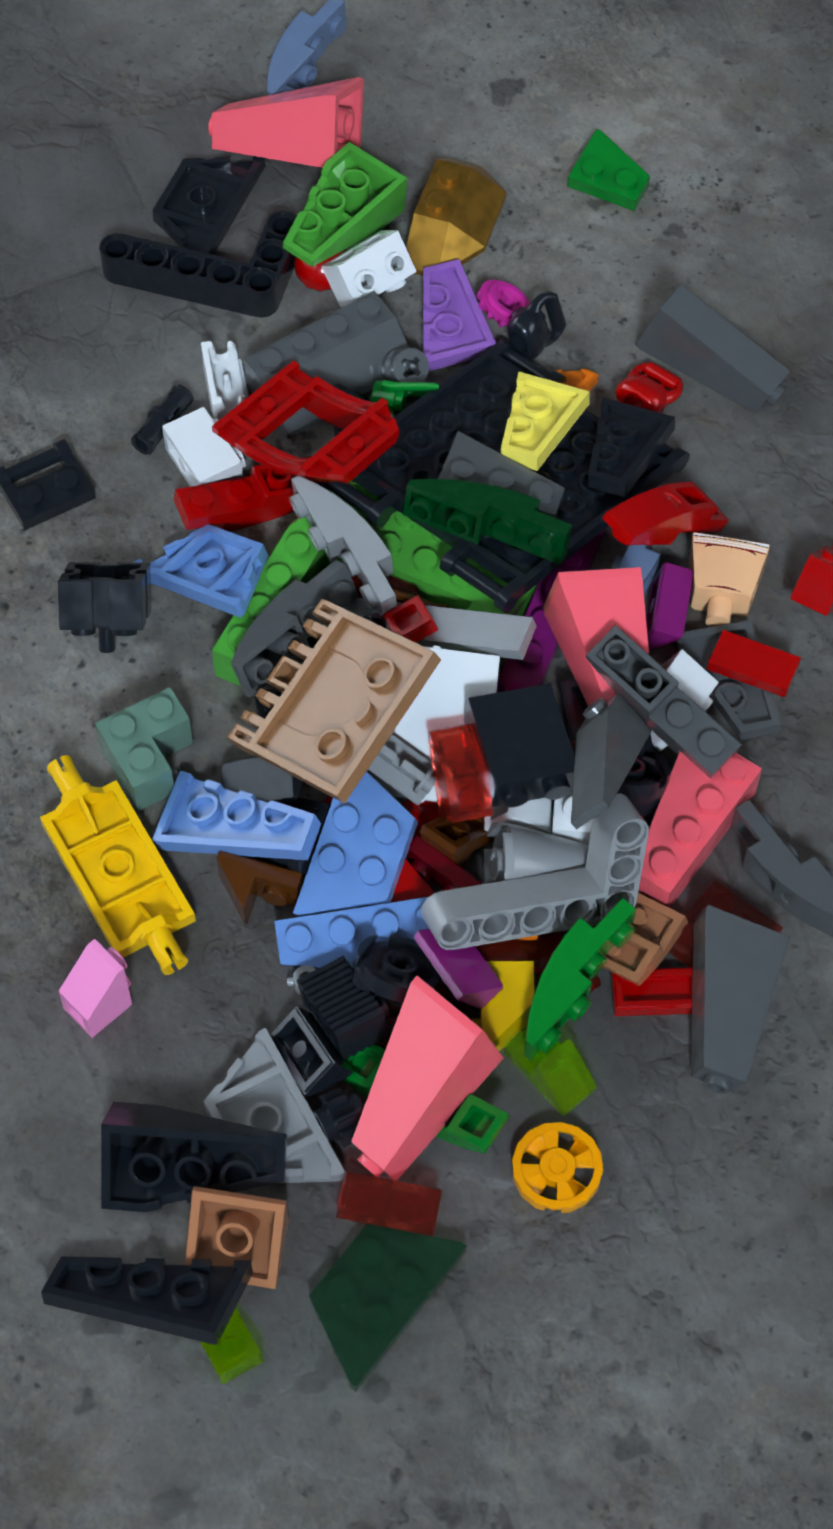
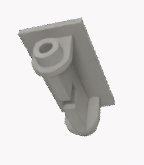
(404, 770)

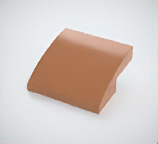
(653, 938)

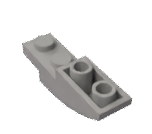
(346, 536)

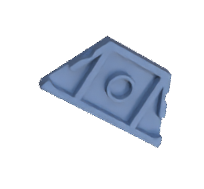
(212, 568)
(358, 852)

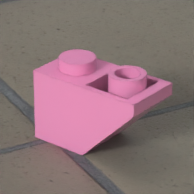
(96, 988)

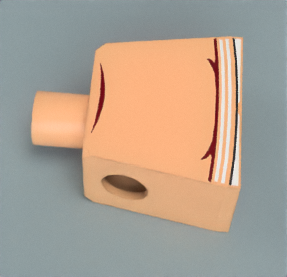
(725, 576)

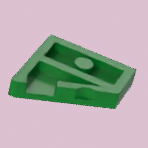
(609, 173)

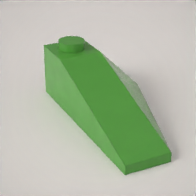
(346, 206)

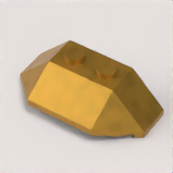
(454, 214)

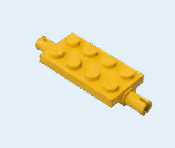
(117, 867)

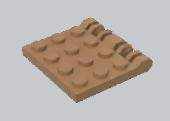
(336, 703)

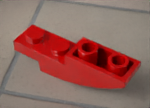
(238, 501)
(663, 513)

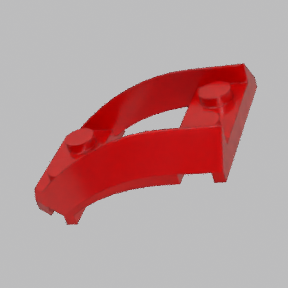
(366, 426)

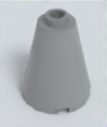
(528, 852)

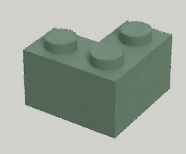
(138, 742)

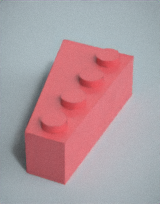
(692, 822)

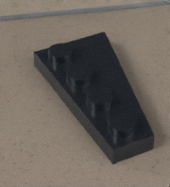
(170, 1299)

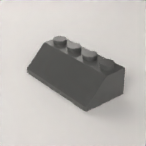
(337, 348)

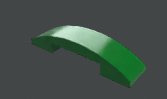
(471, 1127)

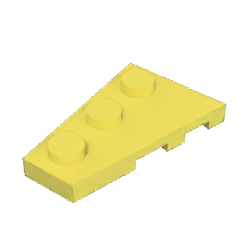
(540, 418)

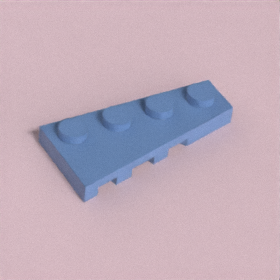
(215, 819)

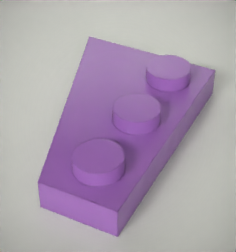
(452, 317)

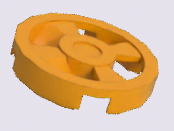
(556, 1167)

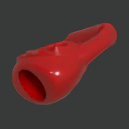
(649, 389)

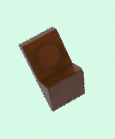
(456, 839)
(250, 878)

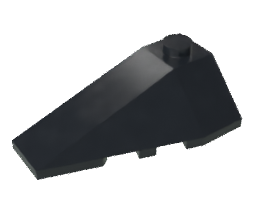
(162, 1152)

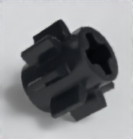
(339, 1115)

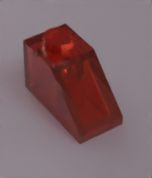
(461, 774)

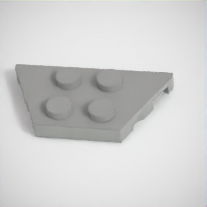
(265, 1096)

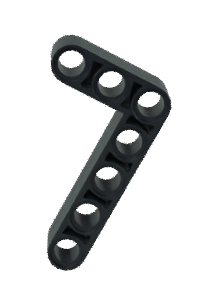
(202, 277)

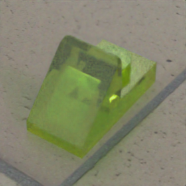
(557, 1075)

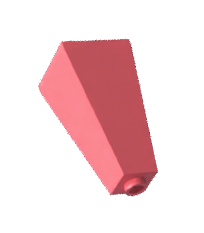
(293, 125)
(585, 608)
(421, 1081)

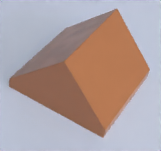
(238, 1227)

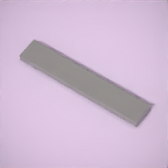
(471, 630)

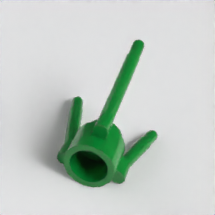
(398, 392)

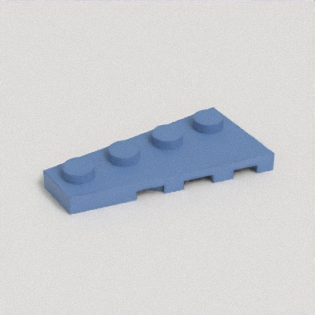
(329, 935)

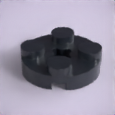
(391, 966)

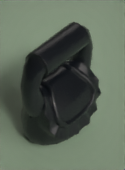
(529, 328)

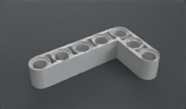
(549, 900)

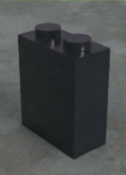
(522, 744)

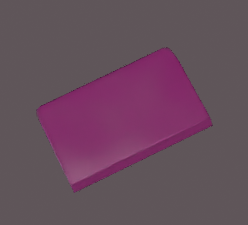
(668, 605)
(462, 971)

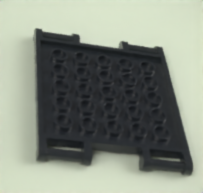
(478, 405)

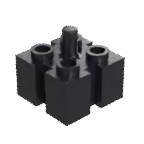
(106, 598)

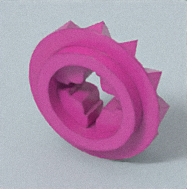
(500, 300)

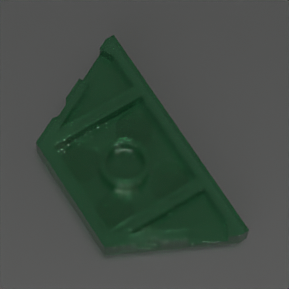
(378, 1293)

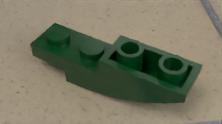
(483, 509)

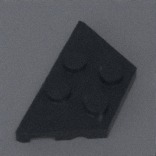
(205, 200)

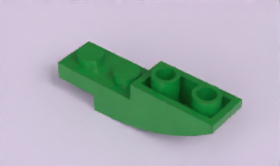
(563, 986)

